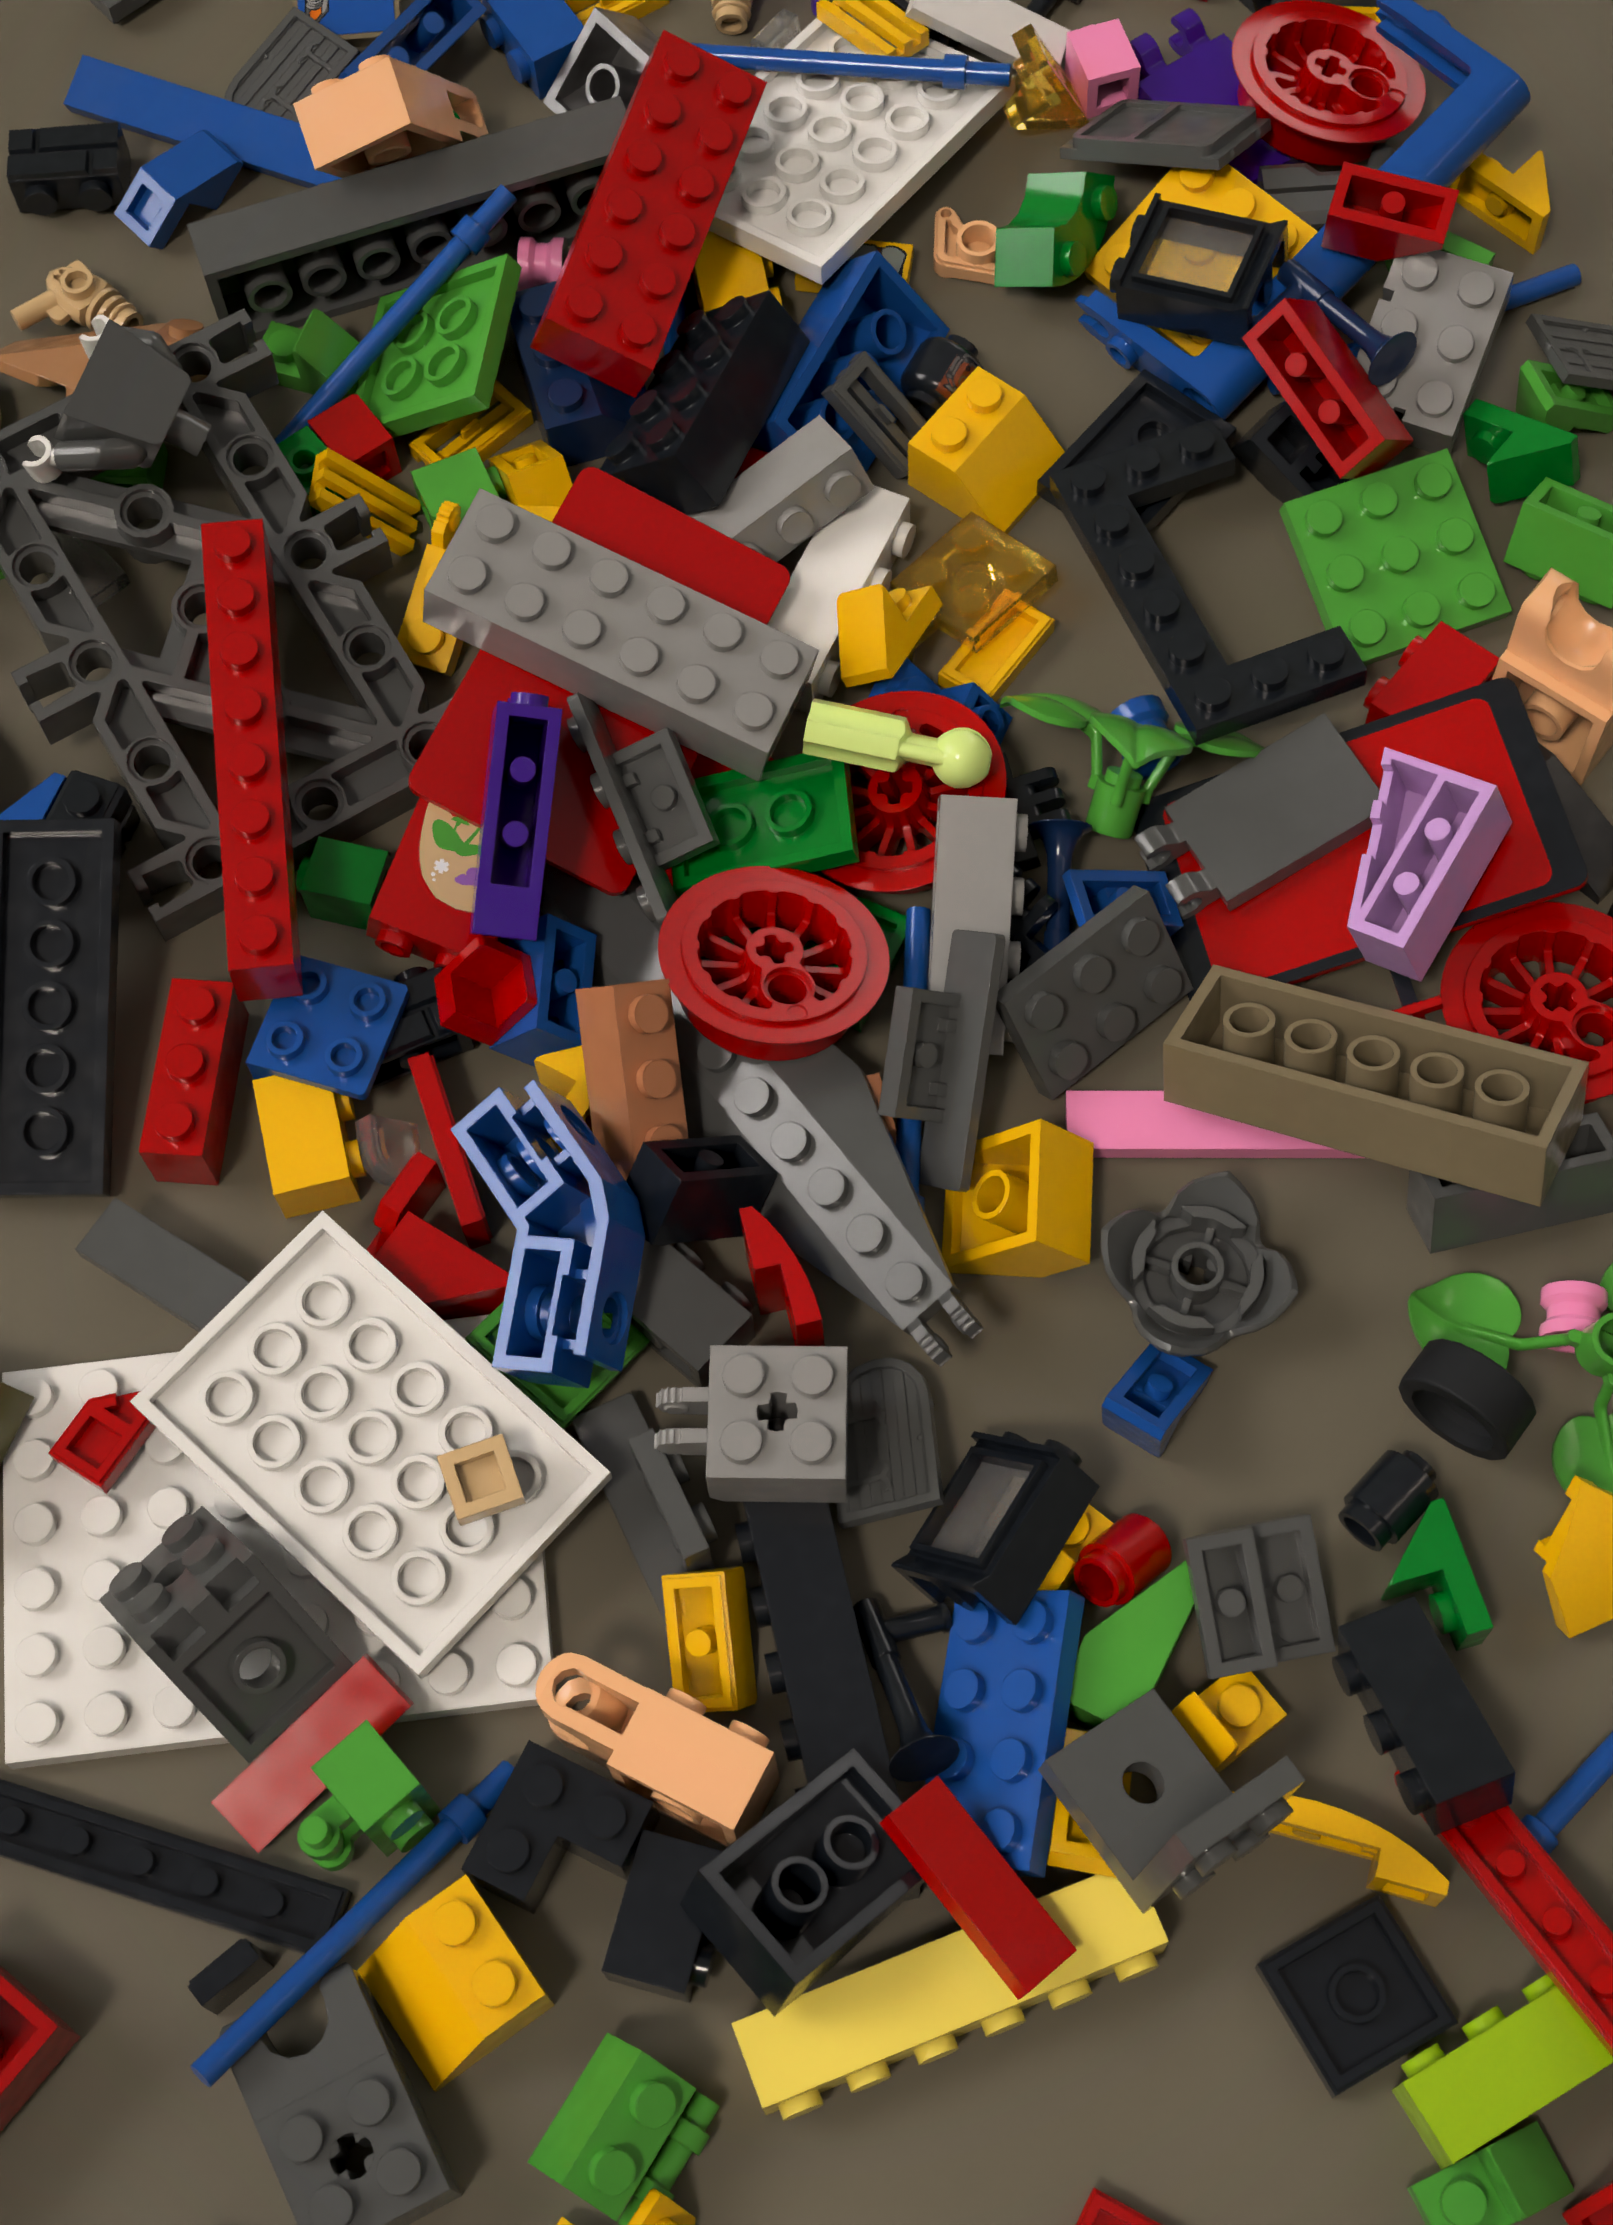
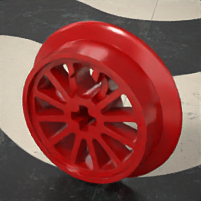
(1325, 81)
(907, 800)
(750, 987)
(1543, 1011)

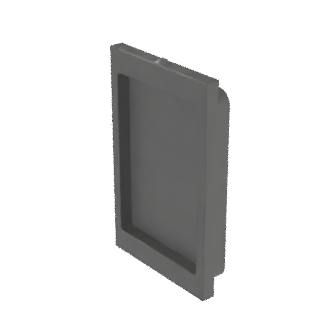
(1167, 134)

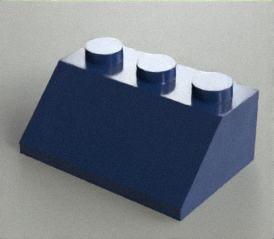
(571, 408)

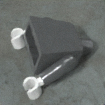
(120, 407)

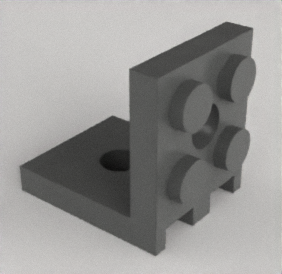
(207, 1605)
(1195, 1814)

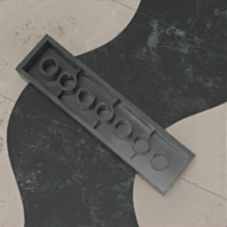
(382, 227)

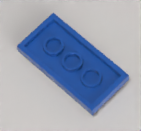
(1009, 1711)

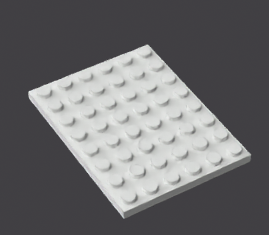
(83, 1683)

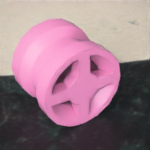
(540, 261)
(1570, 1307)

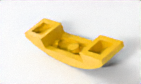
(1394, 1864)

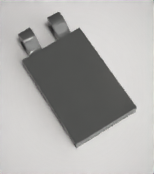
(1263, 819)

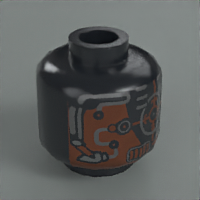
(937, 372)

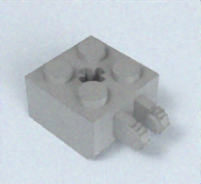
(746, 1392)

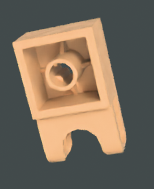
(385, 116)
(1563, 673)
(662, 1747)

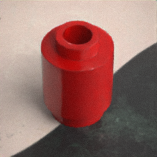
(1122, 1560)

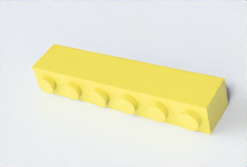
(933, 1996)

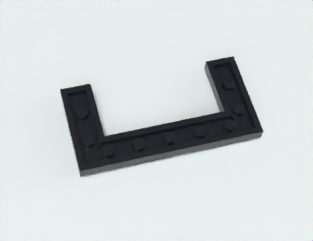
(1206, 692)

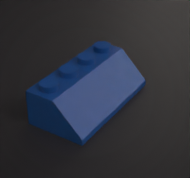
(855, 311)

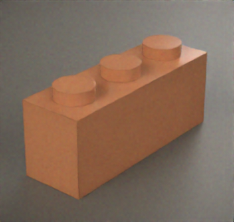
(631, 1067)

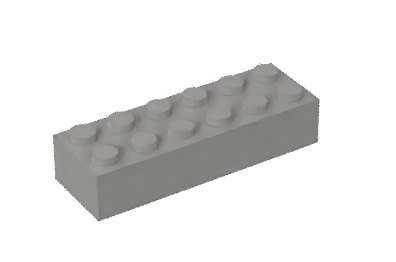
(618, 634)

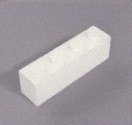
(841, 557)

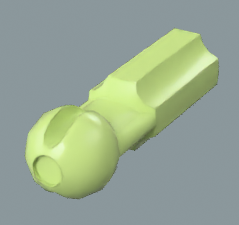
(886, 742)

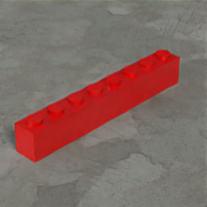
(250, 762)

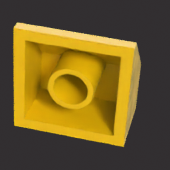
(983, 452)
(1023, 1206)
(453, 1983)

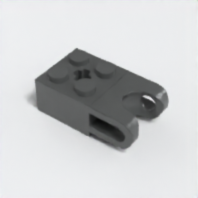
(343, 2096)

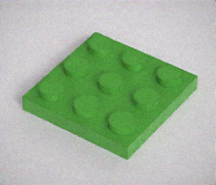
(447, 353)
(1395, 556)

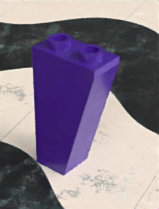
(515, 817)

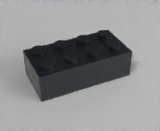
(707, 402)

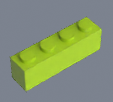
(1500, 2073)

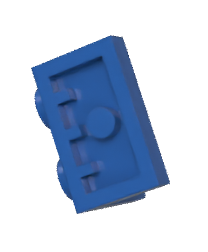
(332, 1032)

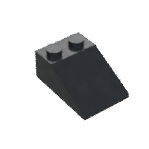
(804, 1883)

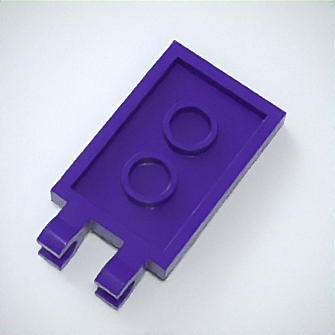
(1199, 76)

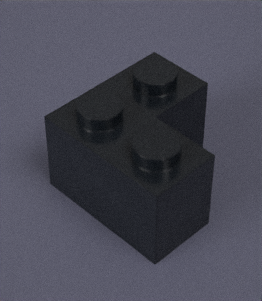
(553, 1810)

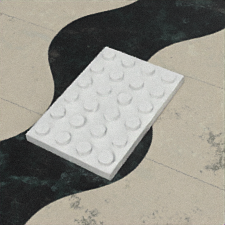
(841, 155)
(326, 1424)

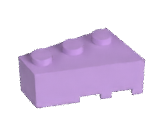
(1422, 860)

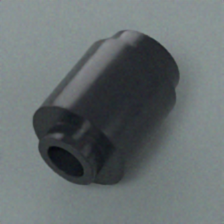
(1389, 1499)

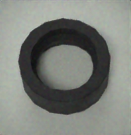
(1467, 1399)

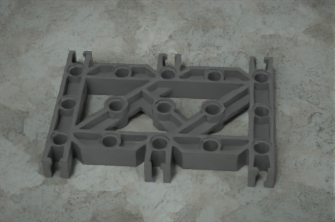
(366, 745)

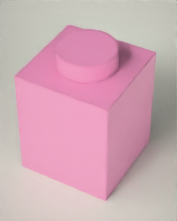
(1101, 66)

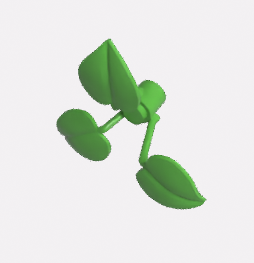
(1119, 791)
(1486, 1316)

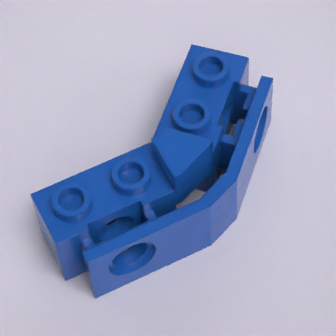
(573, 1240)

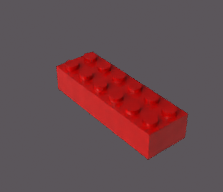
(649, 215)

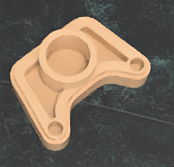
(964, 249)

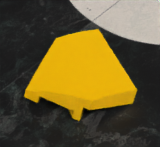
(1581, 1560)

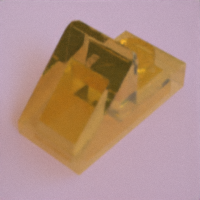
(1042, 89)

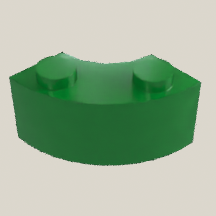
(1055, 229)

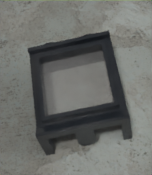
(1197, 270)
(999, 1524)

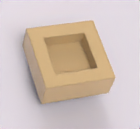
(481, 1479)

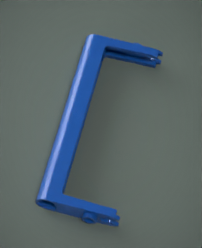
(1438, 152)

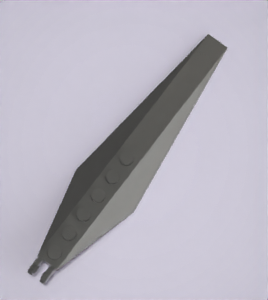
(812, 1118)

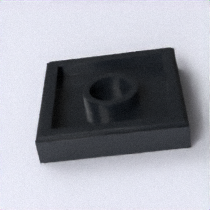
(1355, 1995)

